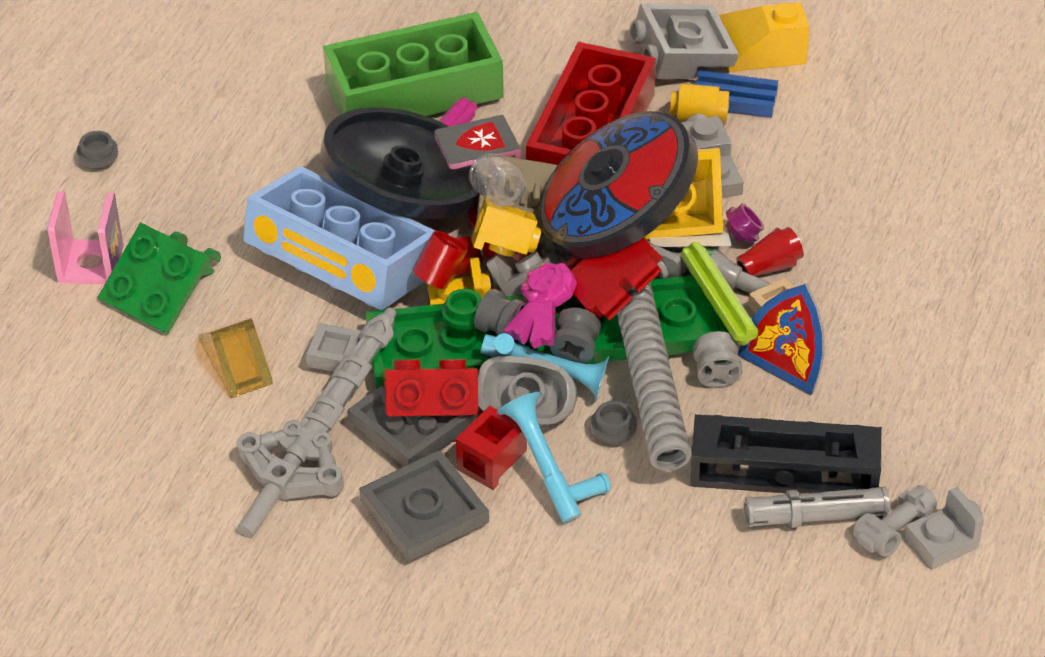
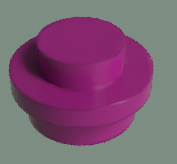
(743, 223)

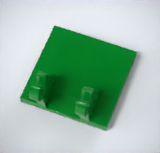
(156, 276)

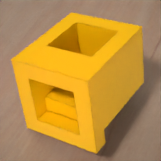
(505, 229)

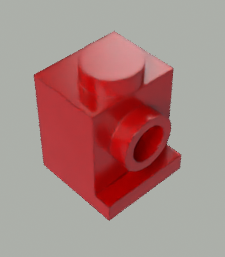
(489, 447)

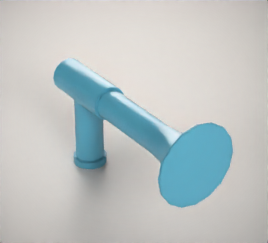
(587, 374)
(564, 497)

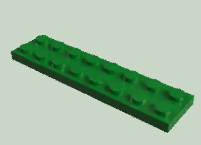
(424, 335)

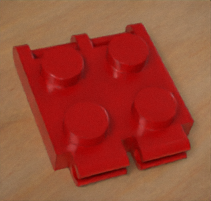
(607, 279)

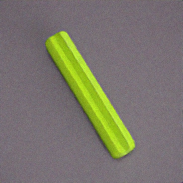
(719, 293)

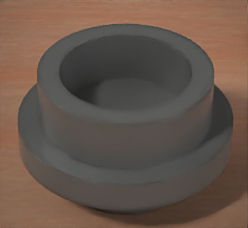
(96, 149)
(613, 422)

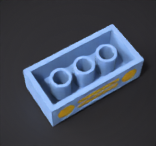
(336, 237)

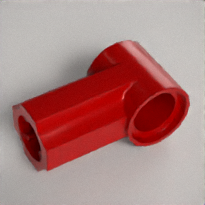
(445, 258)

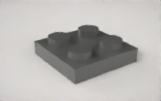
(424, 505)

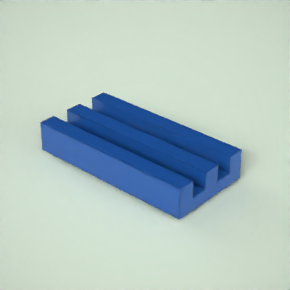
(746, 93)

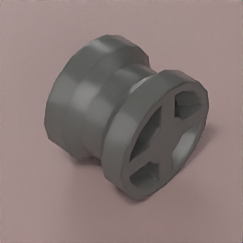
(496, 312)
(576, 335)

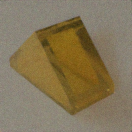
(237, 357)

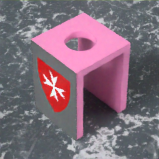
(470, 140)

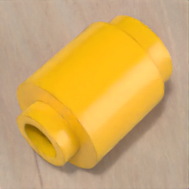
(699, 100)

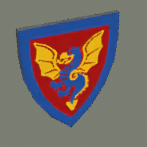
(789, 338)

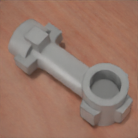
(882, 534)

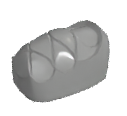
(511, 377)

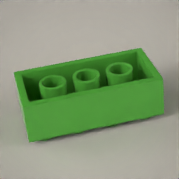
(416, 67)

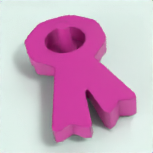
(543, 292)

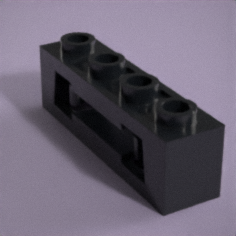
(783, 454)

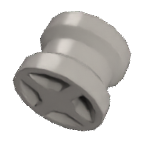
(717, 359)

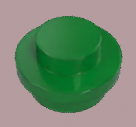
(460, 309)

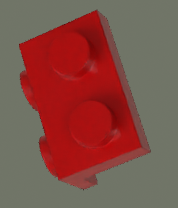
(431, 391)

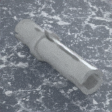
(807, 507)

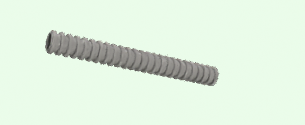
(653, 382)

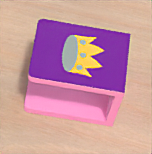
(69, 251)

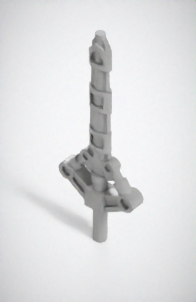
(310, 437)

